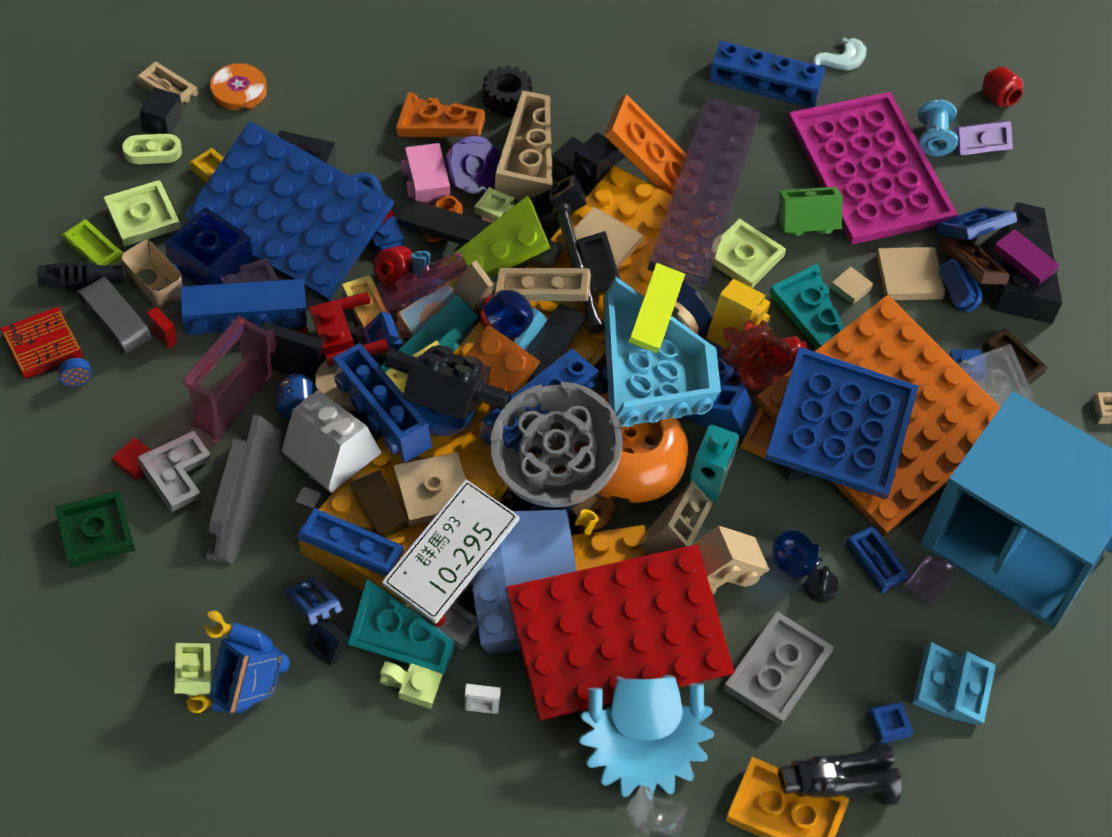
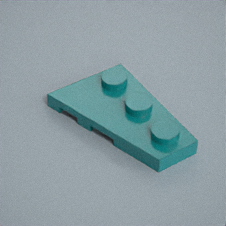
(808, 305)
(398, 632)

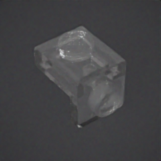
(656, 815)

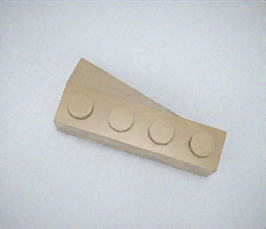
(526, 157)

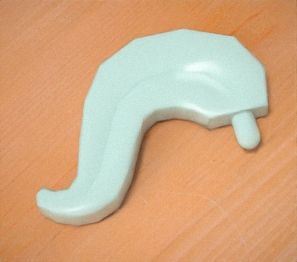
(852, 57)

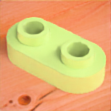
(152, 149)

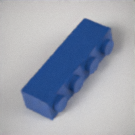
(218, 305)

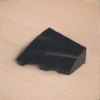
(565, 191)

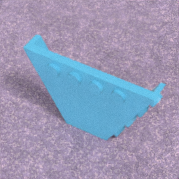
(652, 385)

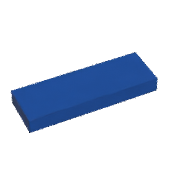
(350, 542)

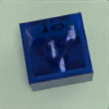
(208, 249)

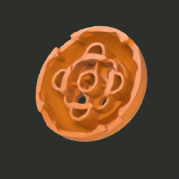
(650, 460)

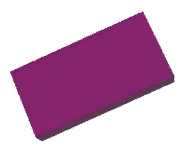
(1026, 257)

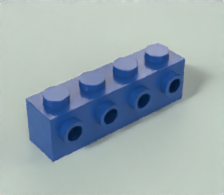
(766, 74)
(568, 368)
(382, 403)

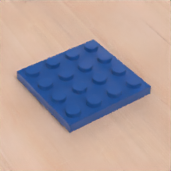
(842, 423)

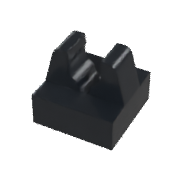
(327, 641)

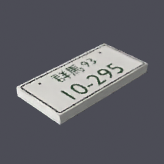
(451, 551)

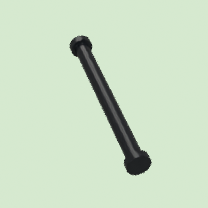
(562, 212)

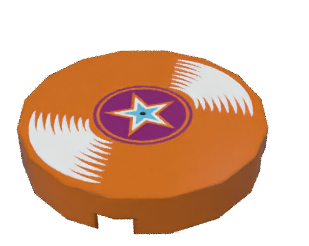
(238, 86)

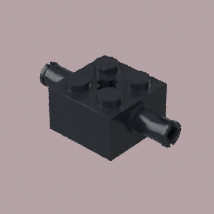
(447, 381)

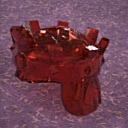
(756, 355)

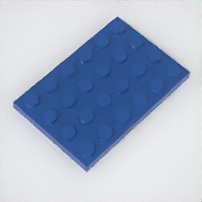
(294, 208)

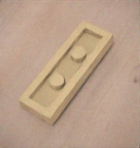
(546, 283)

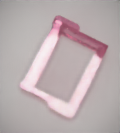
(218, 409)

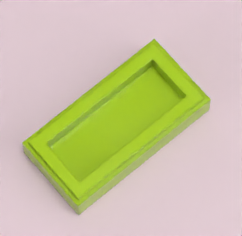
(92, 244)

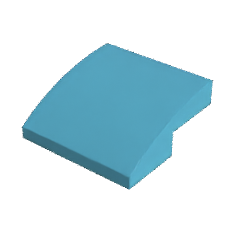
(954, 684)

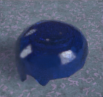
(509, 313)
(795, 553)

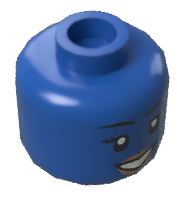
(292, 392)

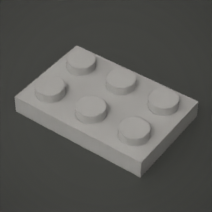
(778, 668)

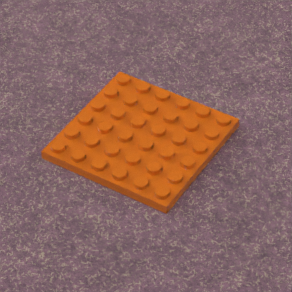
(944, 420)

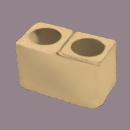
(138, 259)

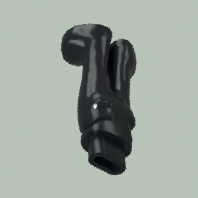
(825, 778)

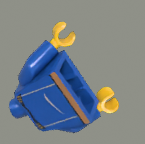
(243, 669)

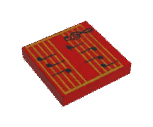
(41, 342)

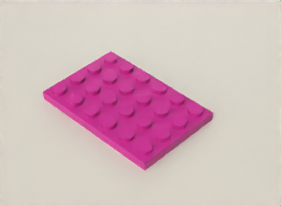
(874, 164)

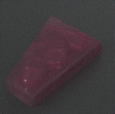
(423, 284)

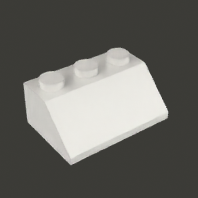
(328, 441)

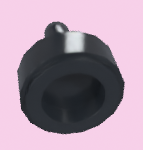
(821, 585)

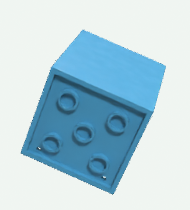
(1027, 509)

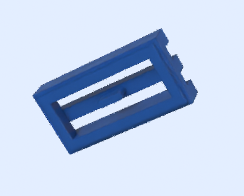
(873, 562)
(321, 609)

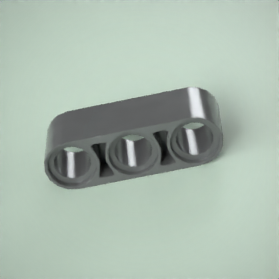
(114, 315)

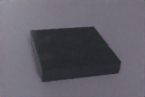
(295, 352)

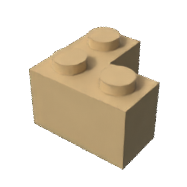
(731, 558)

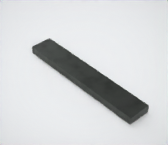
(460, 229)

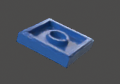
(976, 223)

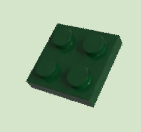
(94, 529)

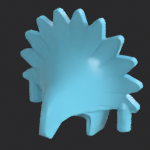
(646, 733)

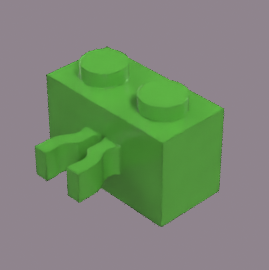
(810, 210)

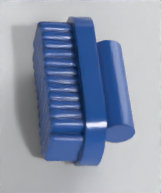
(961, 286)

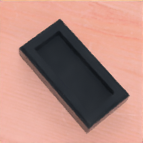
(600, 260)

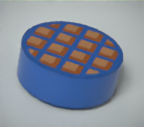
(74, 372)

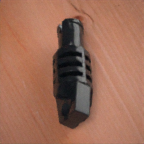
(80, 274)

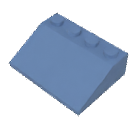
(531, 551)

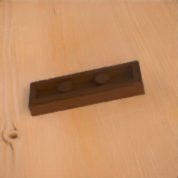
(975, 261)

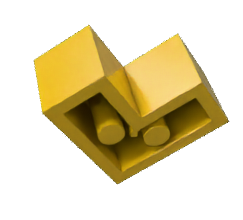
(734, 307)

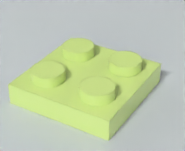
(142, 213)
(747, 253)

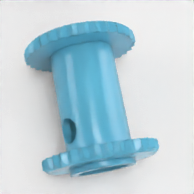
(936, 117)

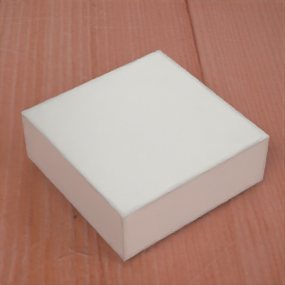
(482, 698)

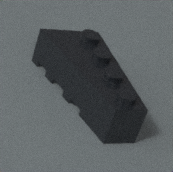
(1020, 294)

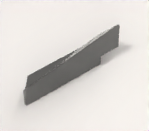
(243, 487)

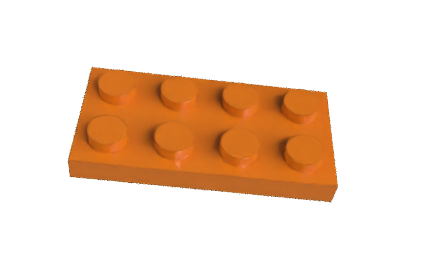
(645, 144)

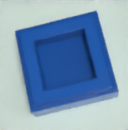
(890, 722)

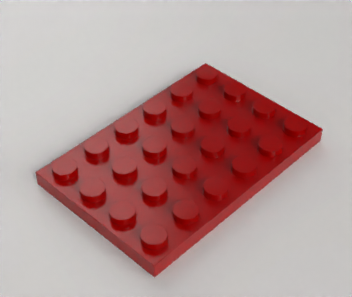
(615, 622)

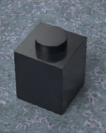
(161, 111)

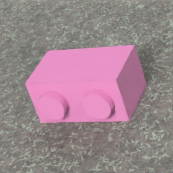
(425, 173)

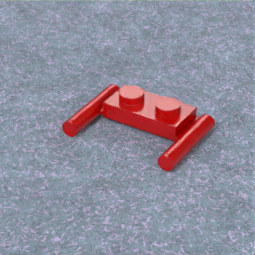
(334, 330)

